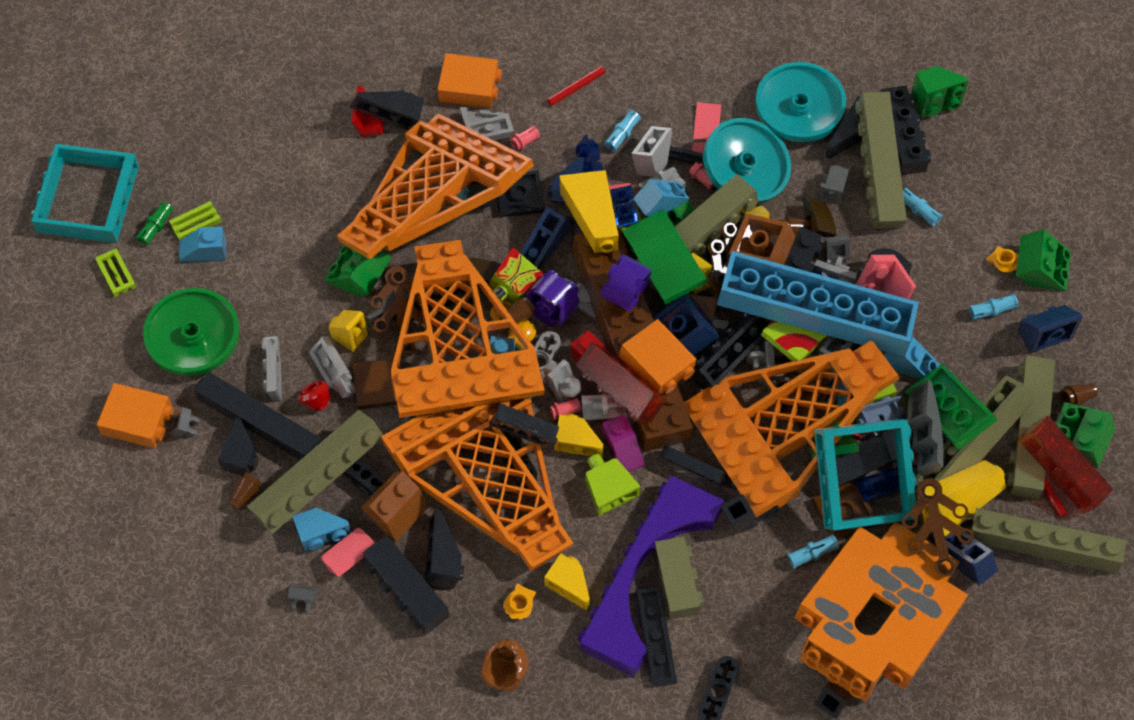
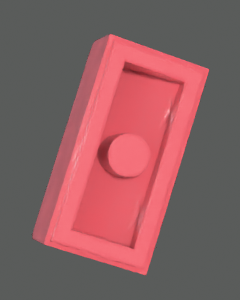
(347, 552)

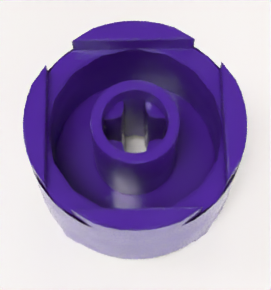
(626, 282)
(553, 298)

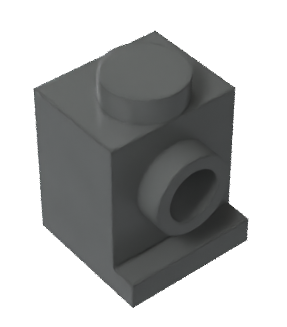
(833, 184)

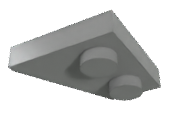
(492, 125)

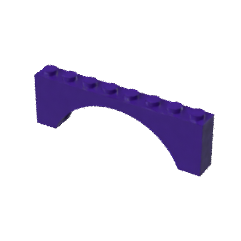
(611, 631)

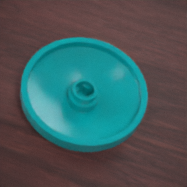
(800, 101)
(750, 151)

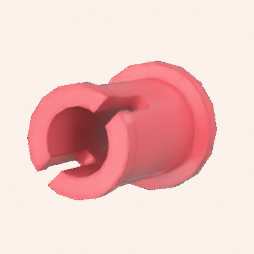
(520, 140)
(698, 171)
(565, 408)

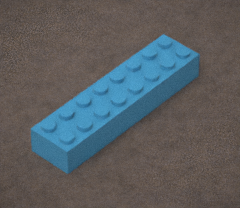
(818, 303)

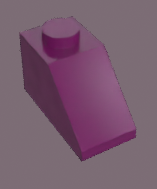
(622, 442)

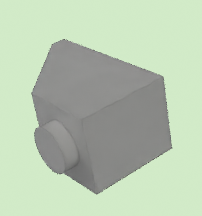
(652, 151)

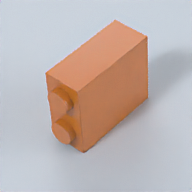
(469, 81)
(658, 357)
(135, 415)

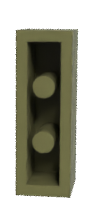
(678, 577)

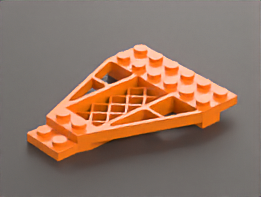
(457, 149)
(466, 379)
(440, 434)
(741, 448)

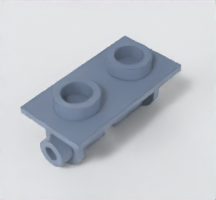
(886, 408)

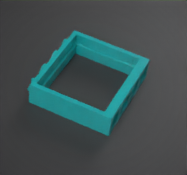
(64, 153)
(829, 480)

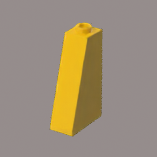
(592, 208)
(972, 487)

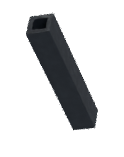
(256, 416)

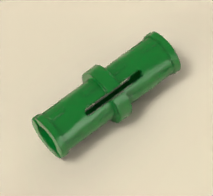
(154, 223)

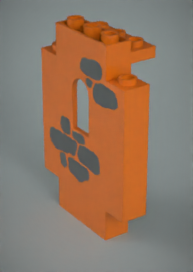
(905, 581)

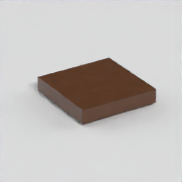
(374, 383)
(851, 507)

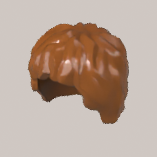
(504, 665)

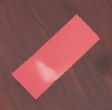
(706, 121)

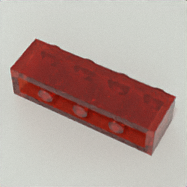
(621, 383)
(1065, 464)

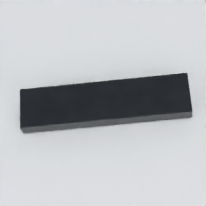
(656, 637)

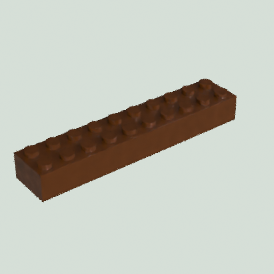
(617, 327)

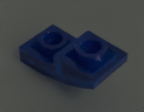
(624, 206)

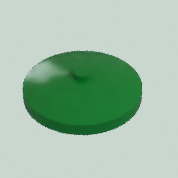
(191, 331)

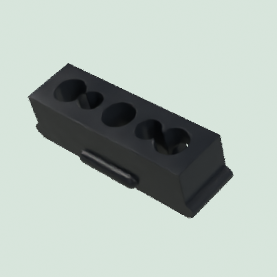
(525, 426)
(363, 470)

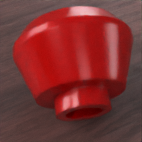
(315, 396)

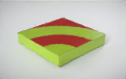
(792, 340)

